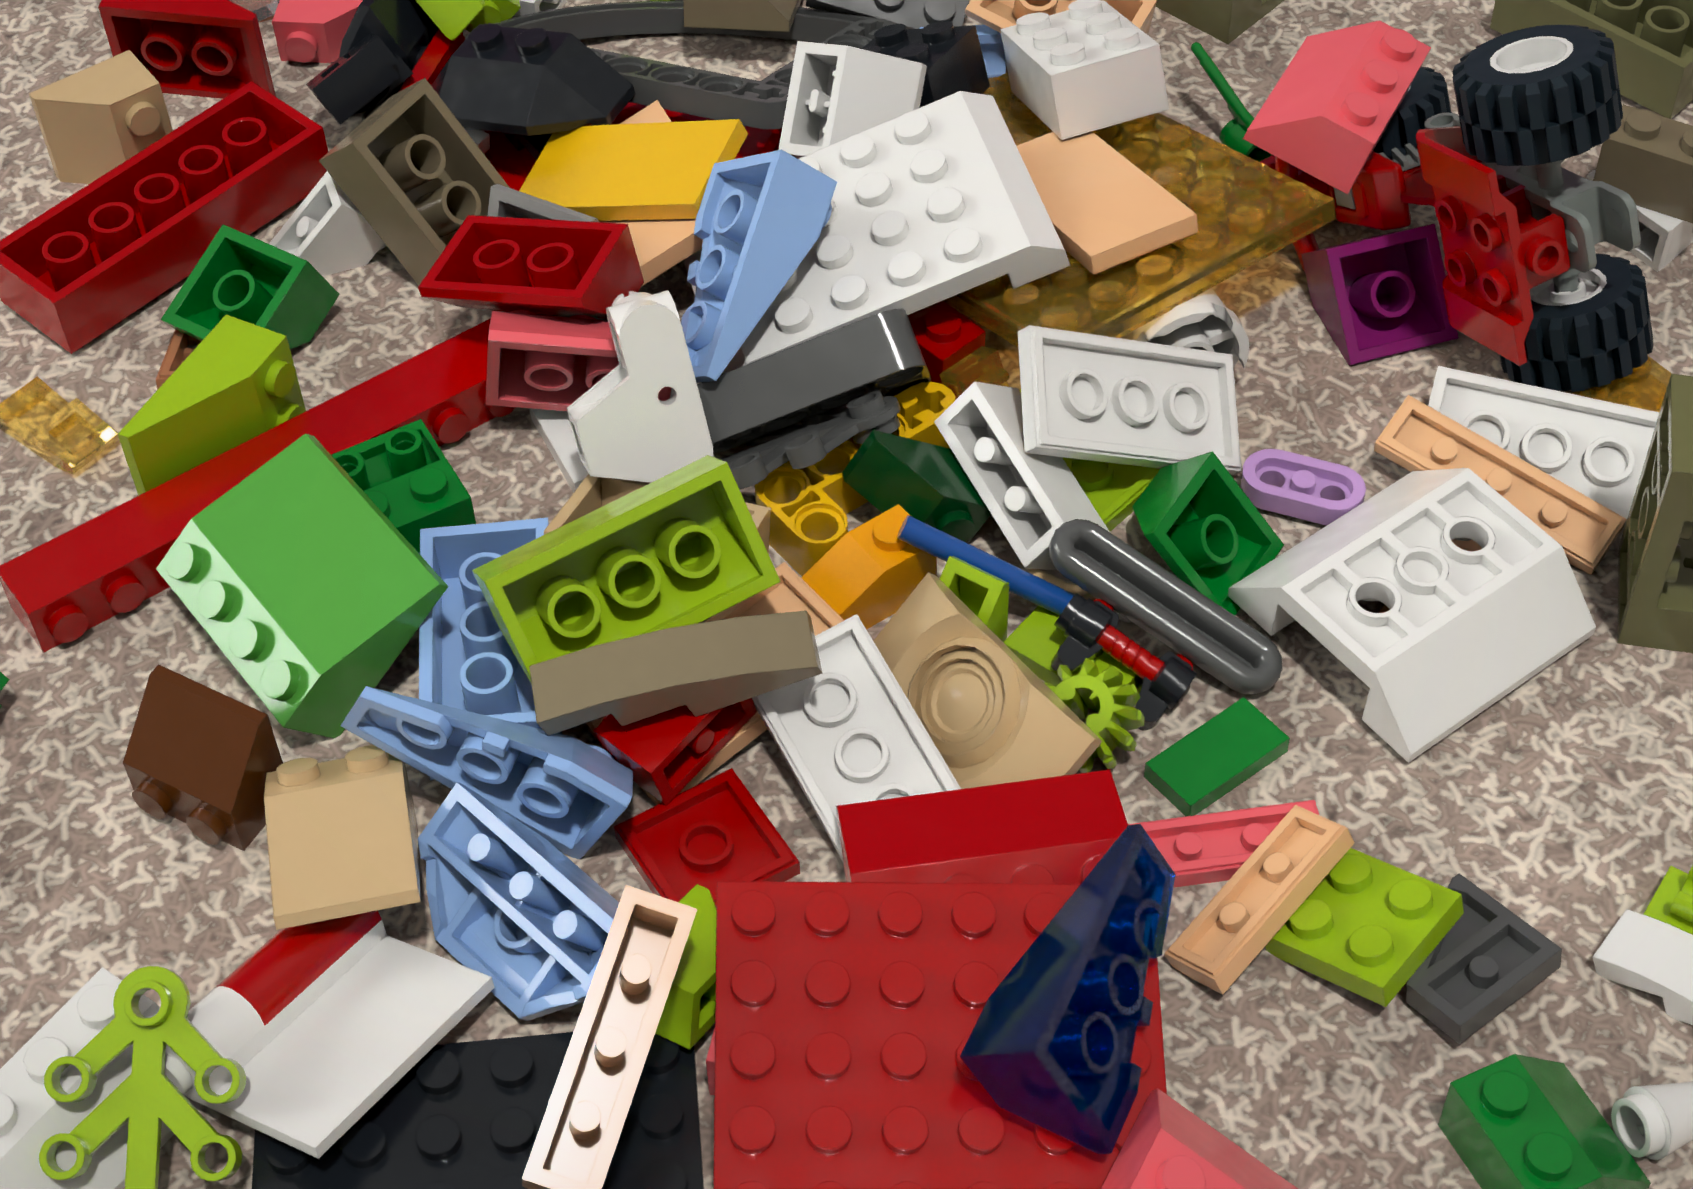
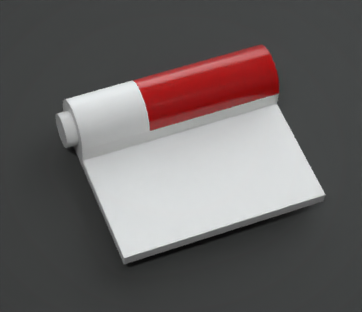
(325, 1026)

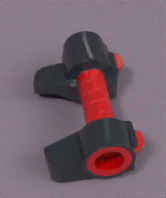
(1092, 631)

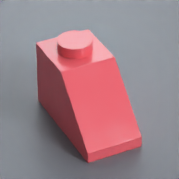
(312, 28)

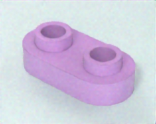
(1303, 486)

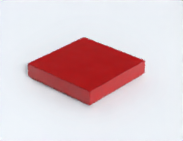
(706, 838)

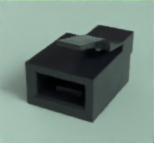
(358, 78)

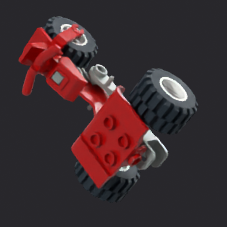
(1508, 213)

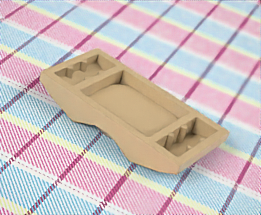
(976, 696)

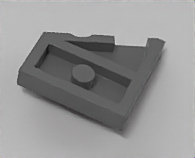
(1480, 965)

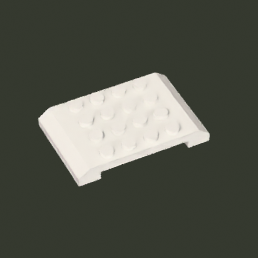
(912, 221)

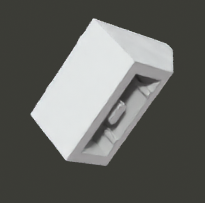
(844, 93)

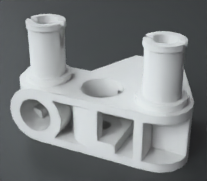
(620, 420)

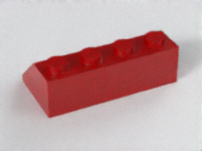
(985, 834)

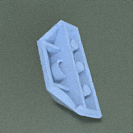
(512, 905)

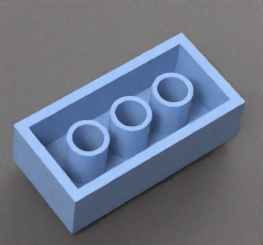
(460, 643)

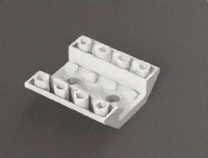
(1457, 619)

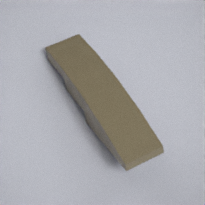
(674, 667)

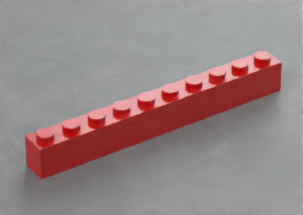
(113, 558)

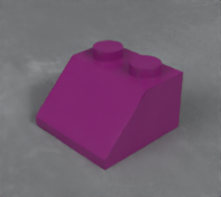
(1381, 293)

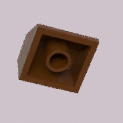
(201, 759)

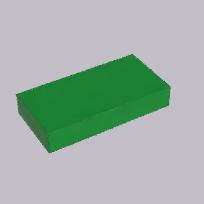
(1216, 757)

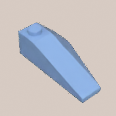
(755, 232)
(544, 781)

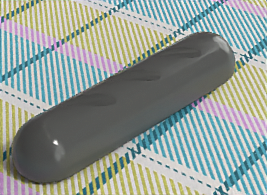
(1165, 607)

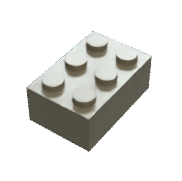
(413, 175)

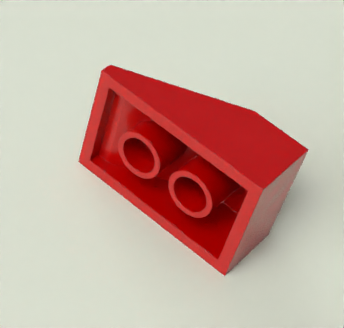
(190, 44)

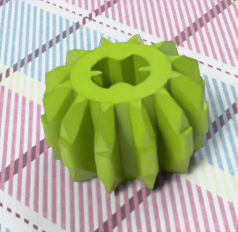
(1111, 700)

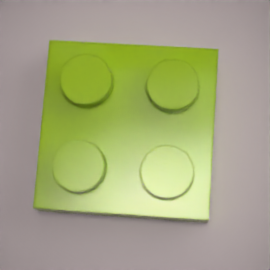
(1367, 926)

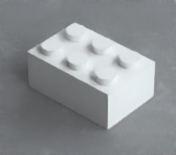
(1084, 68)

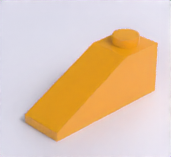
(870, 570)

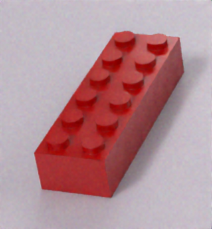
(157, 214)

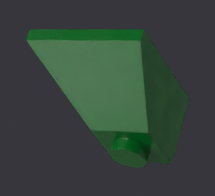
(1205, 527)

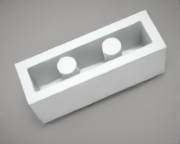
(1021, 490)

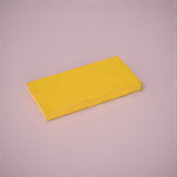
(633, 168)

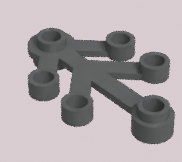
(812, 441)

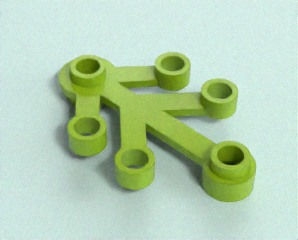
(146, 1094)

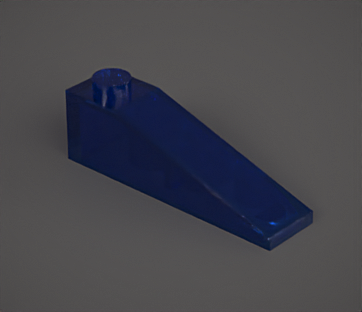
(1068, 1012)

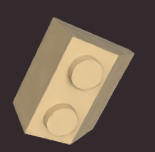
(100, 117)

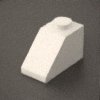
(329, 231)

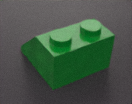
(254, 285)
(1534, 1129)

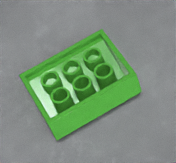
(302, 586)

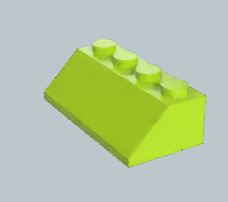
(630, 567)

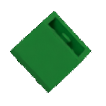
(409, 480)

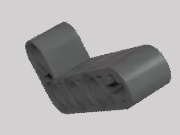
(813, 379)

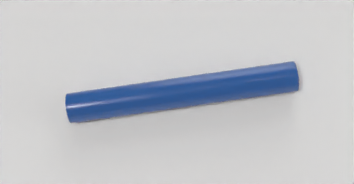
(1020, 581)

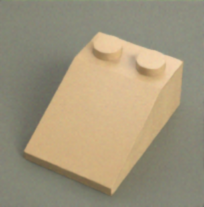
(340, 837)

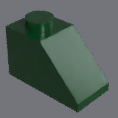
(921, 480)

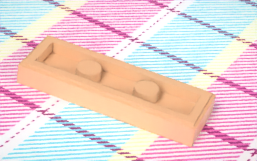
(1259, 899)

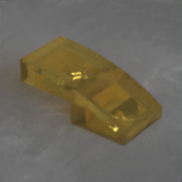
(53, 428)

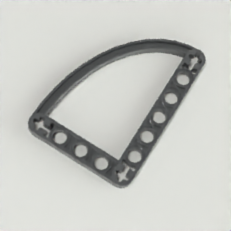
(691, 89)

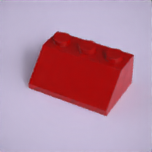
(535, 266)

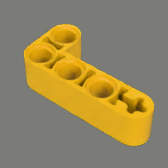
(813, 501)

